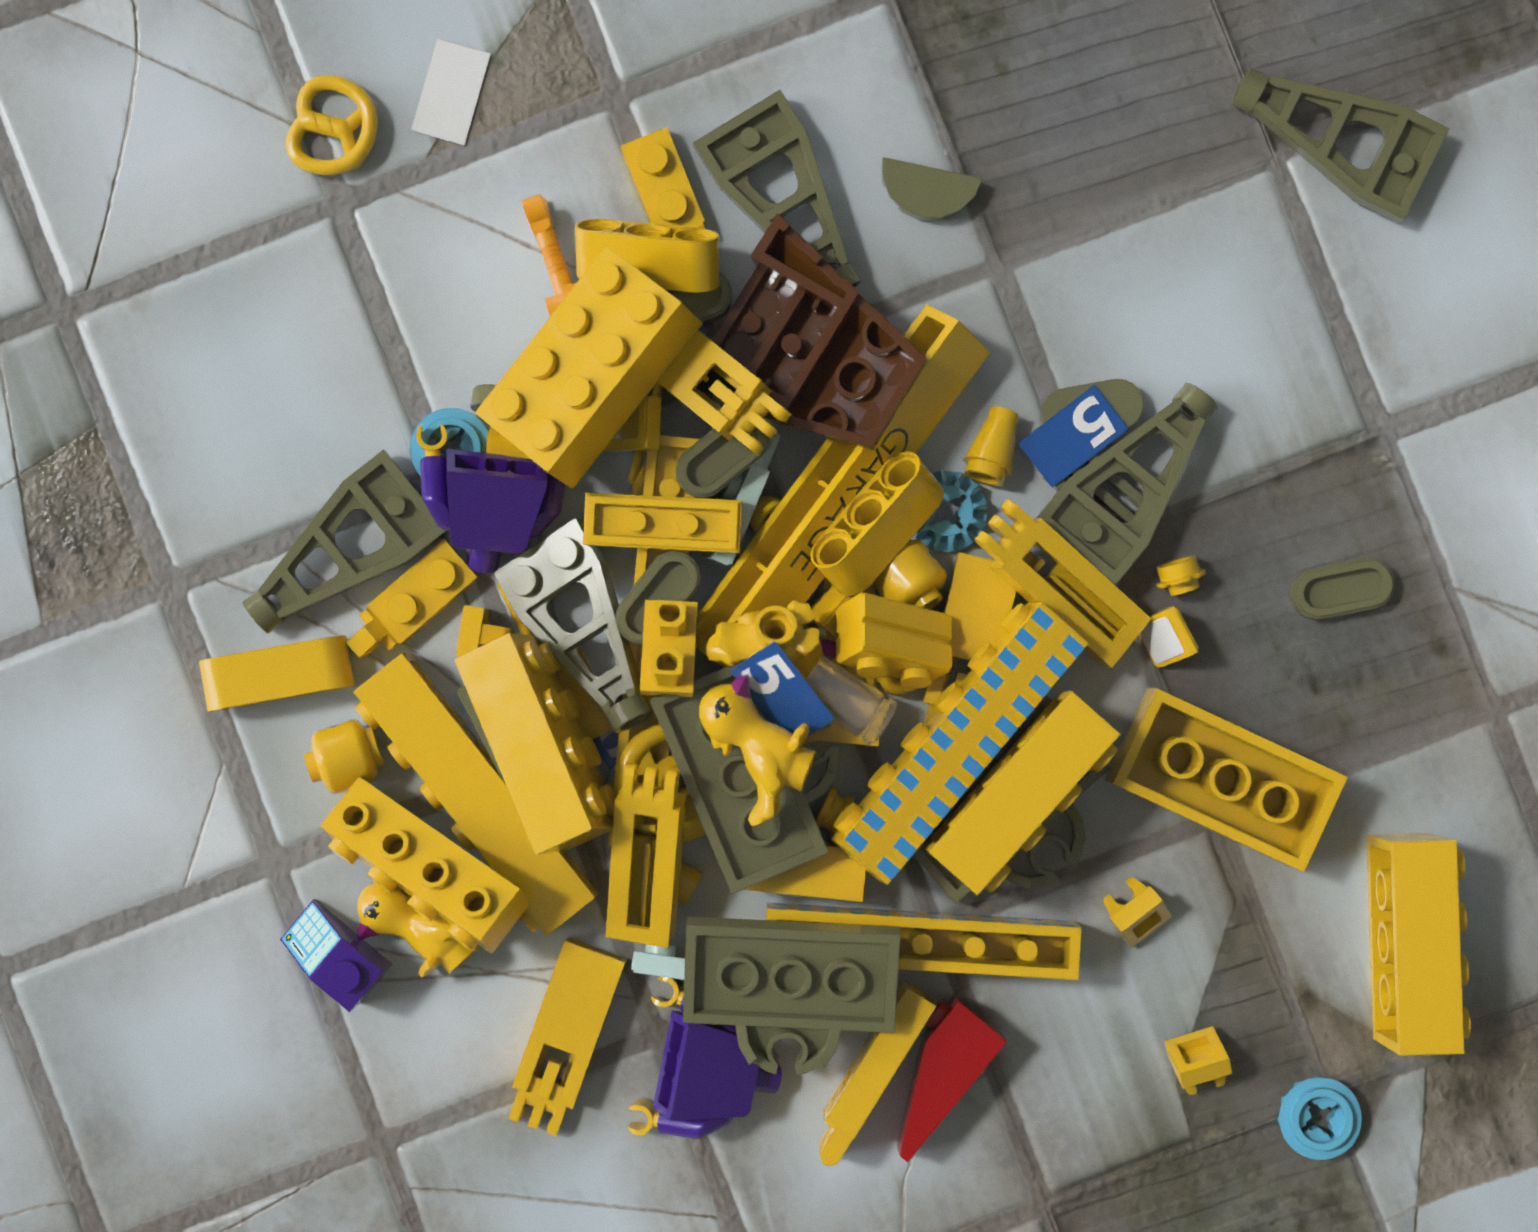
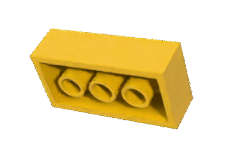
(589, 367)
(538, 742)
(1226, 778)
(1021, 792)
(1417, 943)

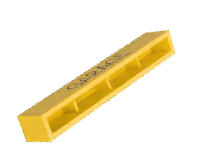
(778, 558)

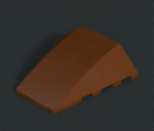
(816, 344)

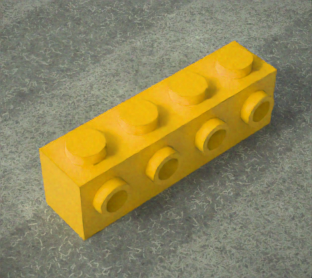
(425, 866)

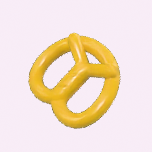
(333, 126)

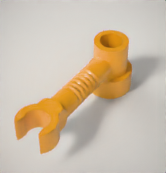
(543, 228)

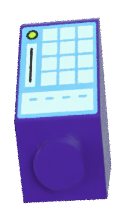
(334, 956)

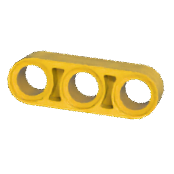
(667, 254)
(877, 523)
(276, 673)

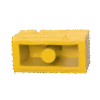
(893, 640)

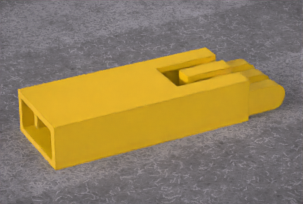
(742, 409)
(1070, 589)
(978, 605)
(645, 867)
(571, 1022)
(872, 1072)

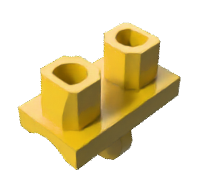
(668, 648)

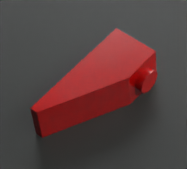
(948, 1062)

